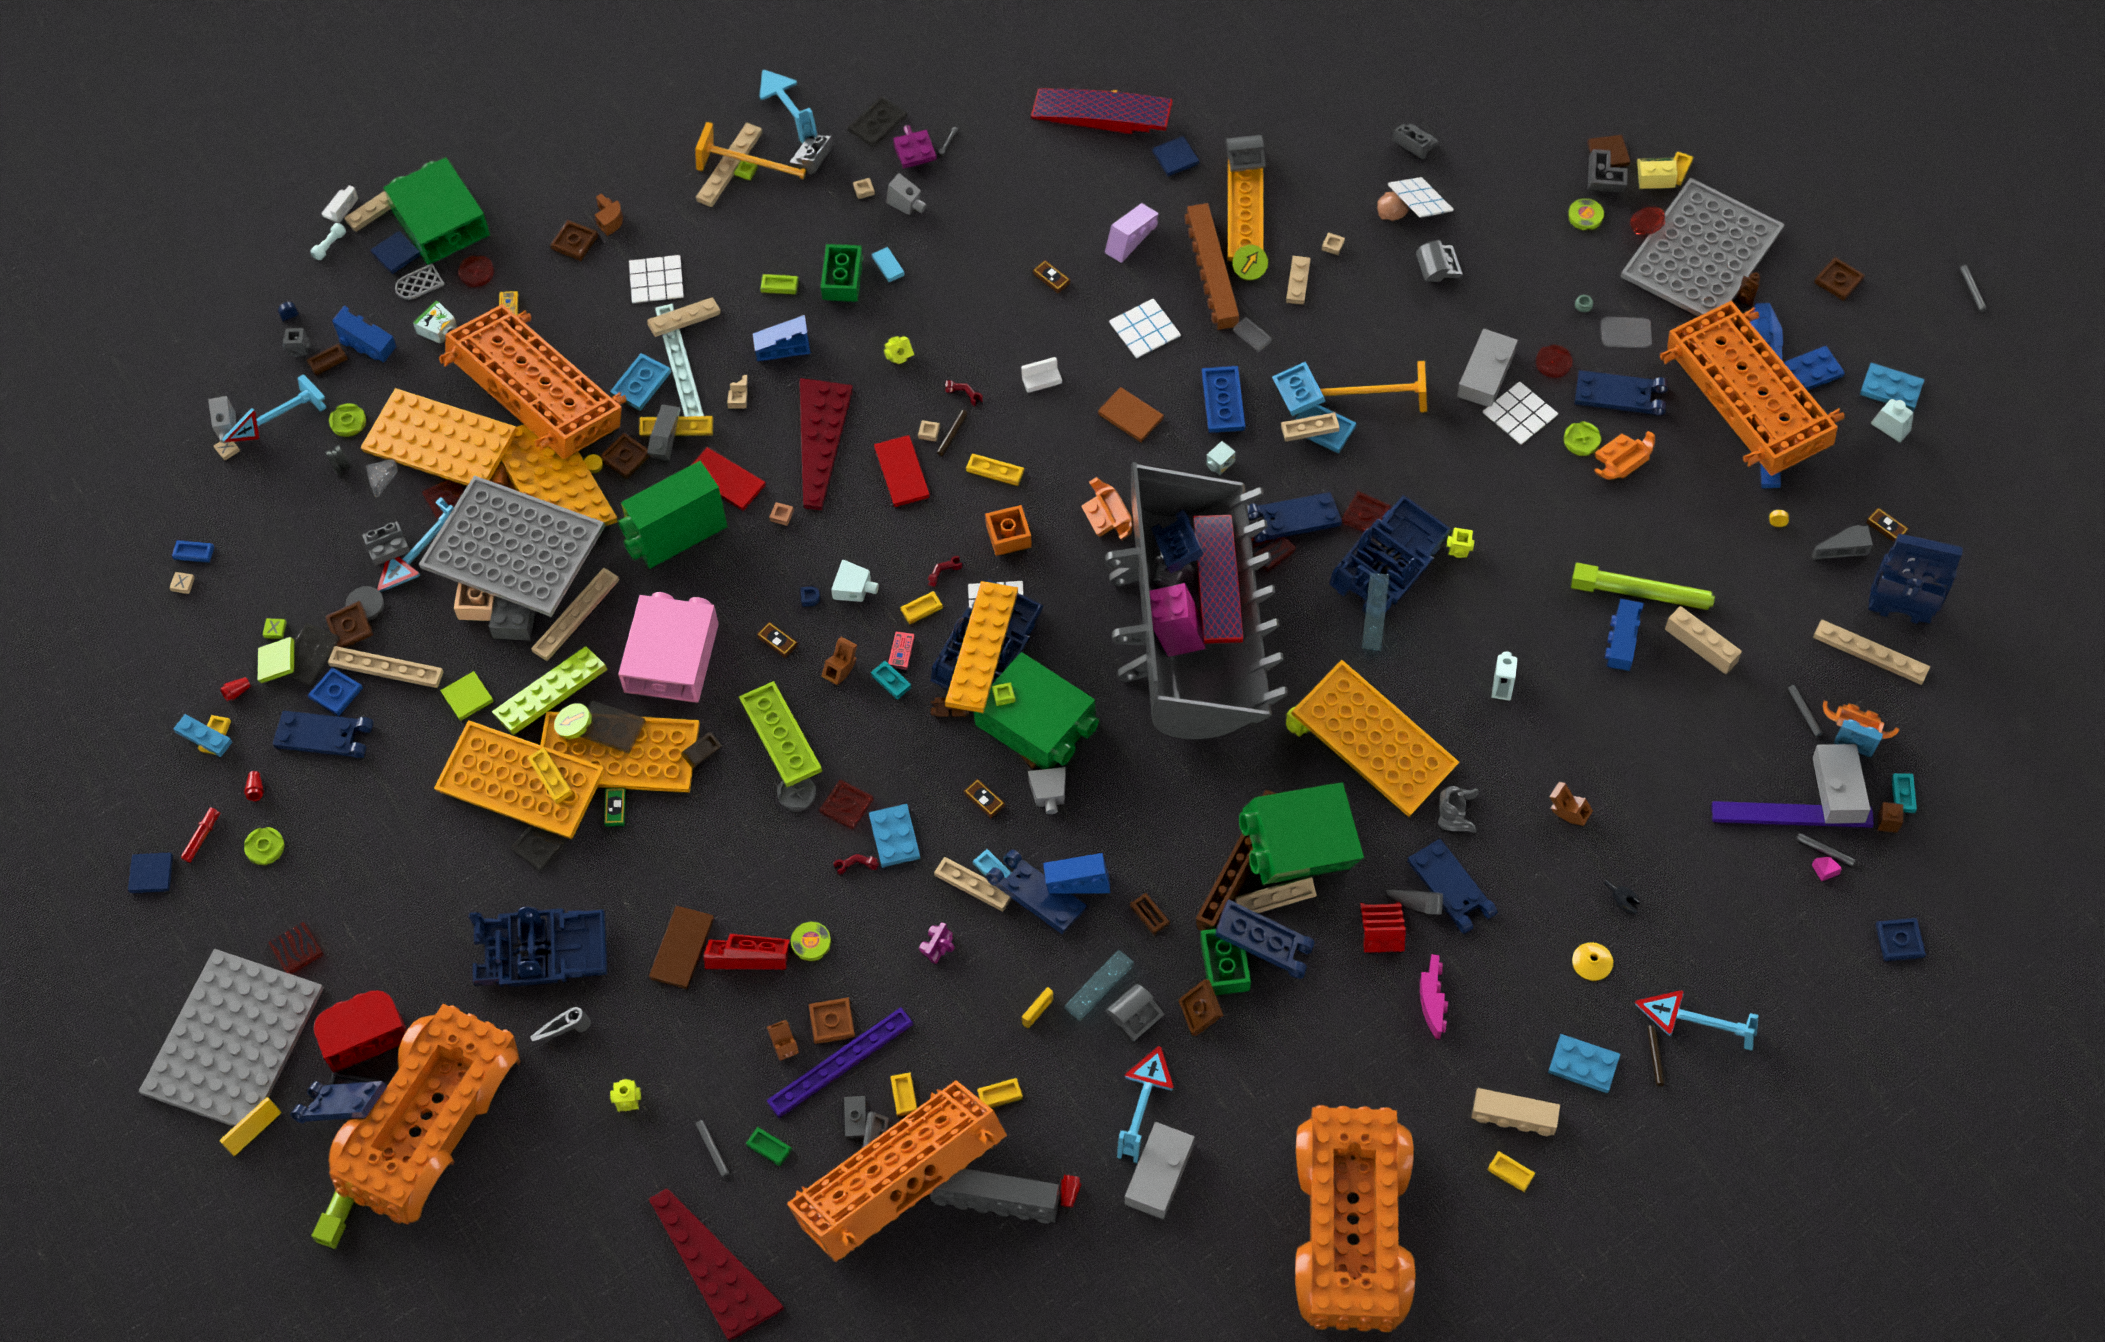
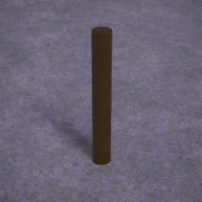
(952, 432)
(1656, 1055)

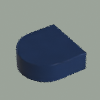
(287, 310)
(809, 596)

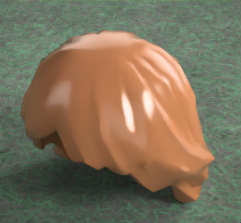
(1392, 207)

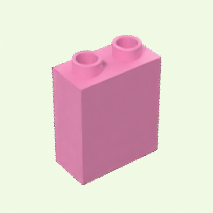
(669, 647)

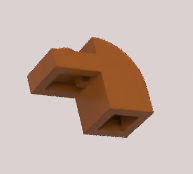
(610, 216)
(841, 663)
(1569, 807)
(782, 1040)

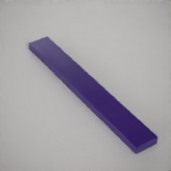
(1776, 814)
(839, 1062)

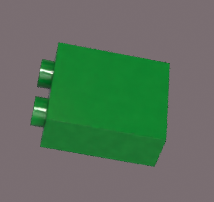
(436, 210)
(672, 515)
(1044, 717)
(1301, 833)

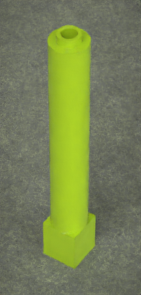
(1589, 578)
(331, 1224)

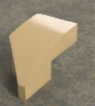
(738, 394)

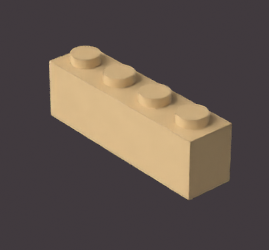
(1703, 640)
(1515, 1112)

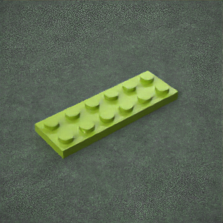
(549, 690)
(780, 734)

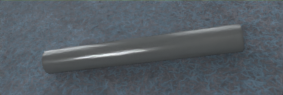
(1973, 288)
(1805, 710)
(1825, 849)
(712, 1148)

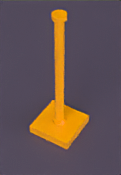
(706, 146)
(1418, 387)

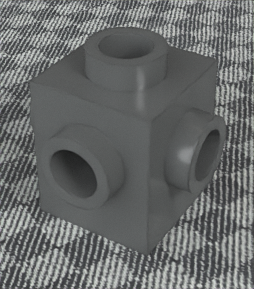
(296, 342)

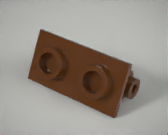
(1749, 288)
(942, 711)

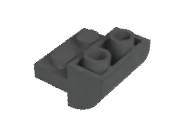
(1414, 140)
(812, 153)
(1245, 153)
(1438, 261)
(386, 543)
(1135, 1011)

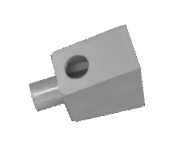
(904, 195)
(222, 416)
(1048, 788)

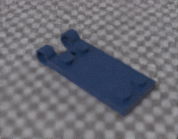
(1620, 392)
(1296, 516)
(1178, 542)
(321, 733)
(1445, 875)
(1030, 891)
(1263, 938)
(339, 1101)

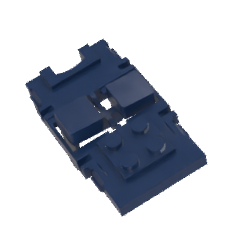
(1410, 533)
(1908, 578)
(1021, 624)
(575, 938)

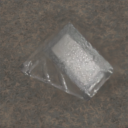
(380, 475)

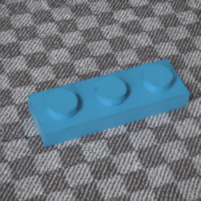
(202, 735)

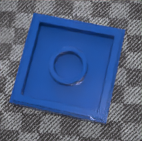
(335, 691)

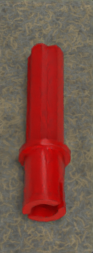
(200, 834)

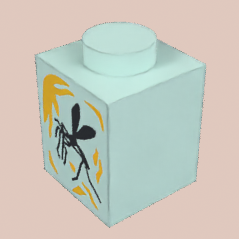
(1220, 458)

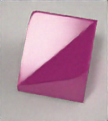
(1826, 868)

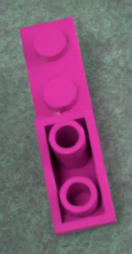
(1431, 998)

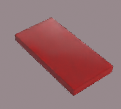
(901, 471)
(734, 482)

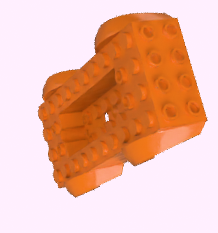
(442, 1054)
(1364, 1282)

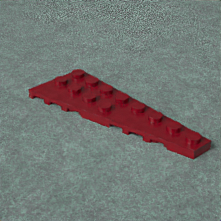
(822, 422)
(725, 1283)

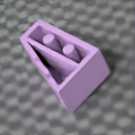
(1130, 231)

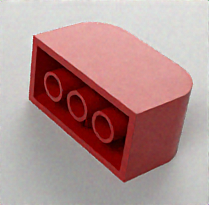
(358, 1029)

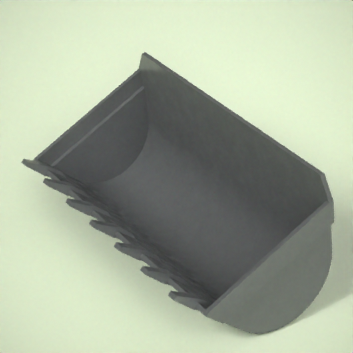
(1226, 683)

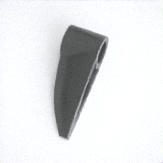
(1420, 901)
(567, 1021)

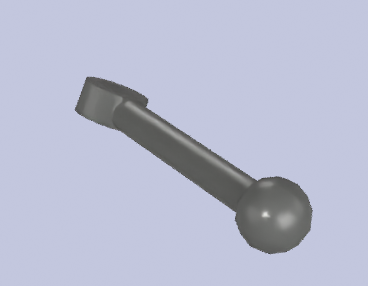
(942, 150)

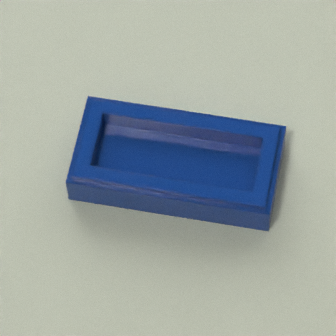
(193, 551)

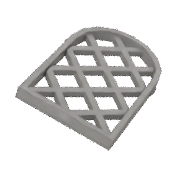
(420, 293)

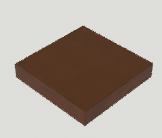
(1616, 145)
(574, 240)
(1839, 279)
(625, 455)
(349, 624)
(1200, 1007)

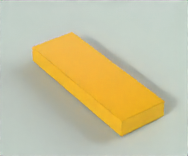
(995, 469)
(550, 775)
(250, 1126)

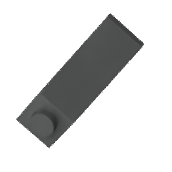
(663, 433)
(1850, 542)

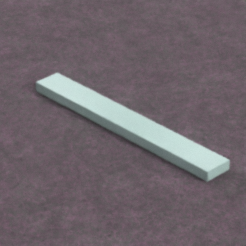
(681, 368)

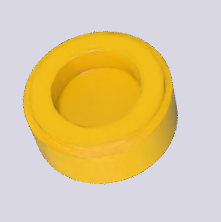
(594, 463)
(1779, 518)

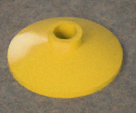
(1591, 969)

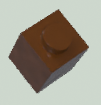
(1890, 817)

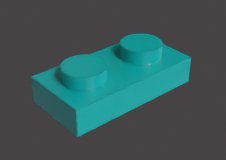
(891, 680)
(1904, 792)

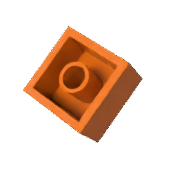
(1008, 530)

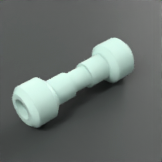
(319, 251)

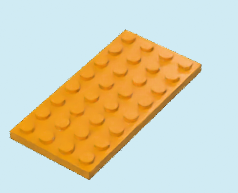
(438, 438)
(555, 479)
(1375, 738)
(652, 763)
(496, 775)

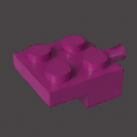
(914, 148)

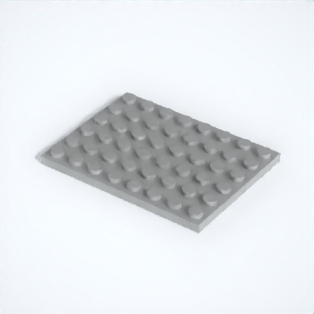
(1702, 249)
(512, 545)
(231, 1038)

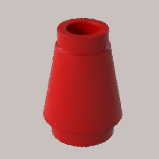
(235, 688)
(254, 786)
(1069, 1190)

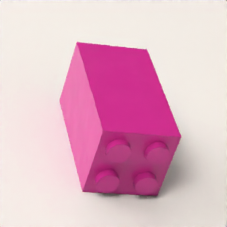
(1176, 620)

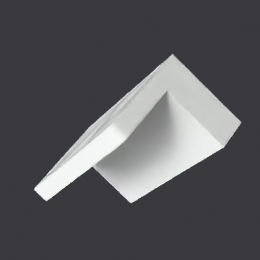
(341, 204)
(1041, 375)

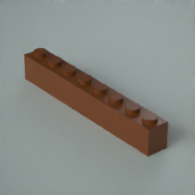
(1212, 266)

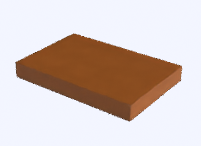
(1130, 414)

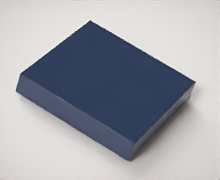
(1175, 156)
(395, 252)
(150, 872)
(1900, 939)

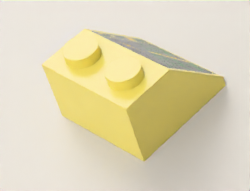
(1657, 173)

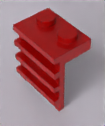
(1383, 927)

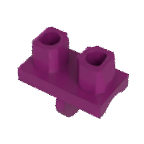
(939, 944)

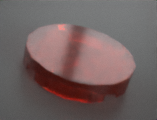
(1648, 220)
(476, 271)
(1554, 361)

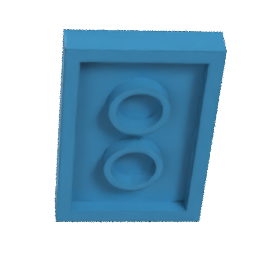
(641, 381)
(1887, 384)
(1298, 389)
(1332, 441)
(1865, 738)
(894, 835)
(1584, 1063)

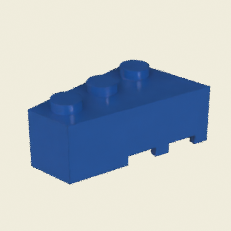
(363, 337)
(782, 340)
(1624, 635)
(1078, 875)

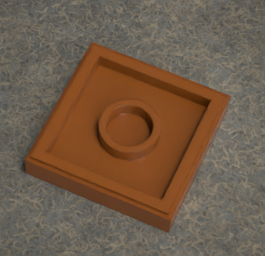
(831, 1020)

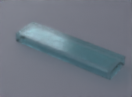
(1375, 611)
(1099, 985)

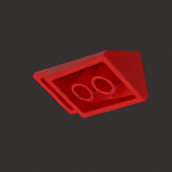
(746, 953)

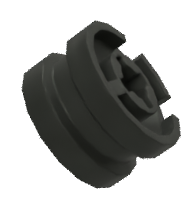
(337, 460)

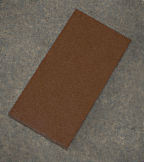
(681, 947)

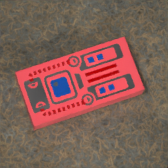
(901, 650)

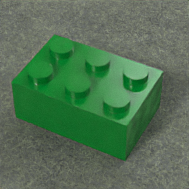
(841, 272)
(1224, 964)

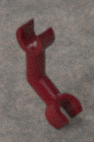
(951, 386)
(933, 578)
(870, 862)

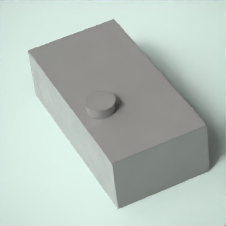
(1487, 368)
(1841, 783)
(1159, 1170)

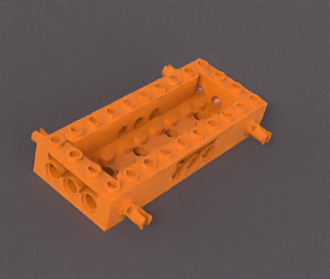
(521, 387)
(1735, 391)
(857, 1194)

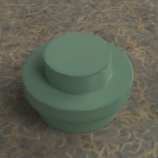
(1584, 303)

